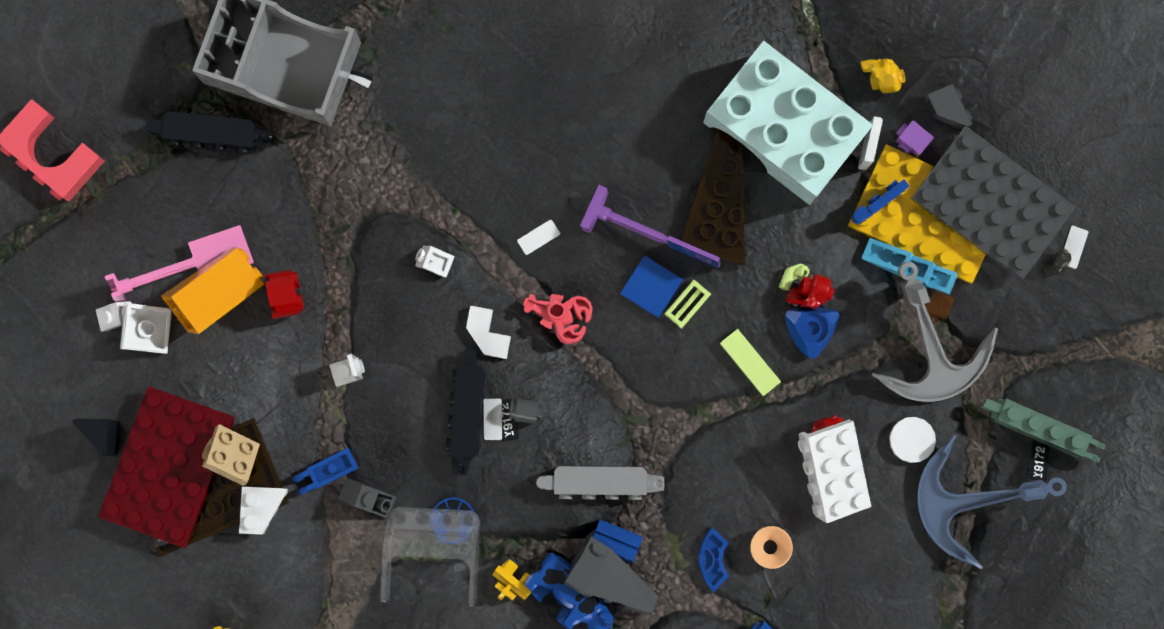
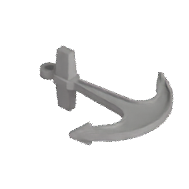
(942, 377)

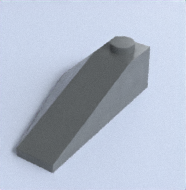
(605, 575)

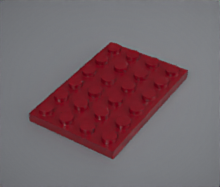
(161, 471)

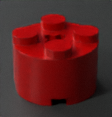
(282, 293)

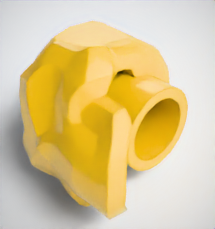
(884, 75)

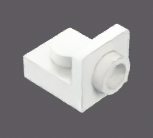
(434, 260)

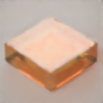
(939, 304)

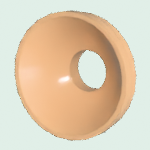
(783, 550)

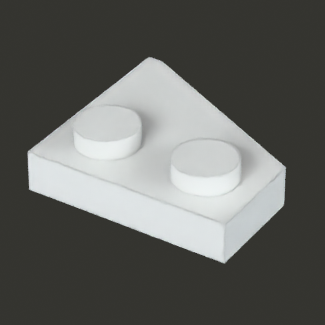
(258, 508)

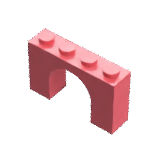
(19, 140)

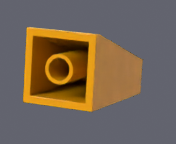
(213, 290)

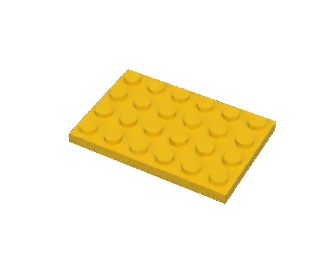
(908, 224)

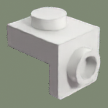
(111, 316)

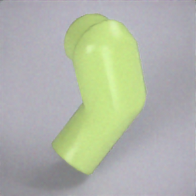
(793, 273)

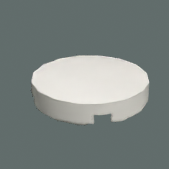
(912, 439)

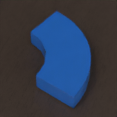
(712, 559)

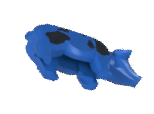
(576, 606)

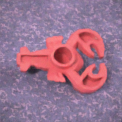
(560, 315)

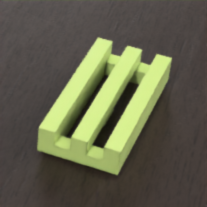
(675, 318)

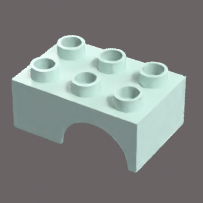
(788, 122)

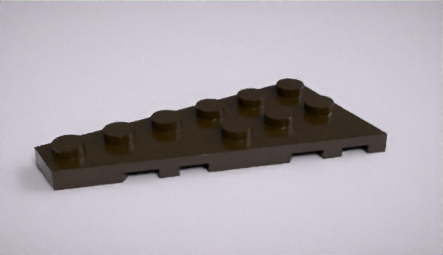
(718, 208)

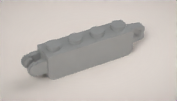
(601, 481)

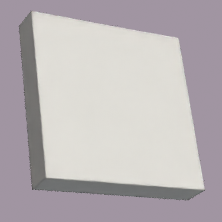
(870, 144)
(145, 328)

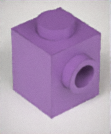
(913, 139)

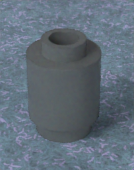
(526, 411)

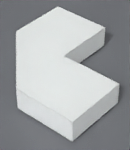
(489, 343)

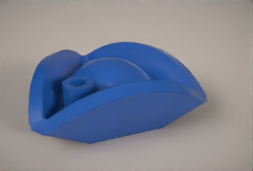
(811, 328)

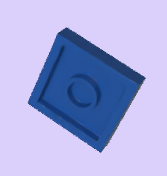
(651, 286)

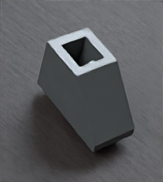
(947, 107)
(367, 498)

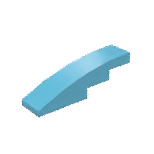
(891, 257)

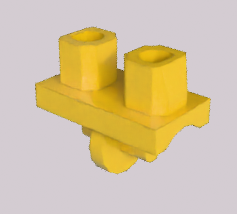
(504, 575)

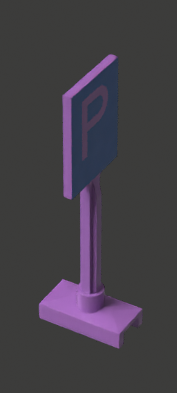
(598, 210)

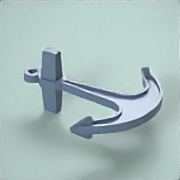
(940, 506)

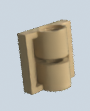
(230, 455)

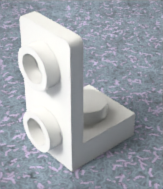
(347, 370)

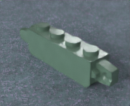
(1042, 428)

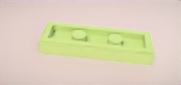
(750, 362)

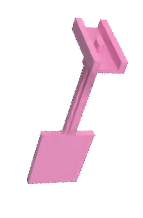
(203, 252)

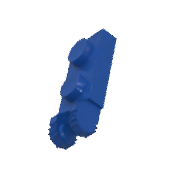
(877, 202)
(327, 470)

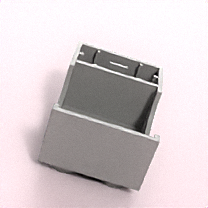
(277, 58)

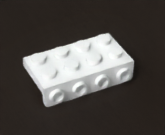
(834, 471)

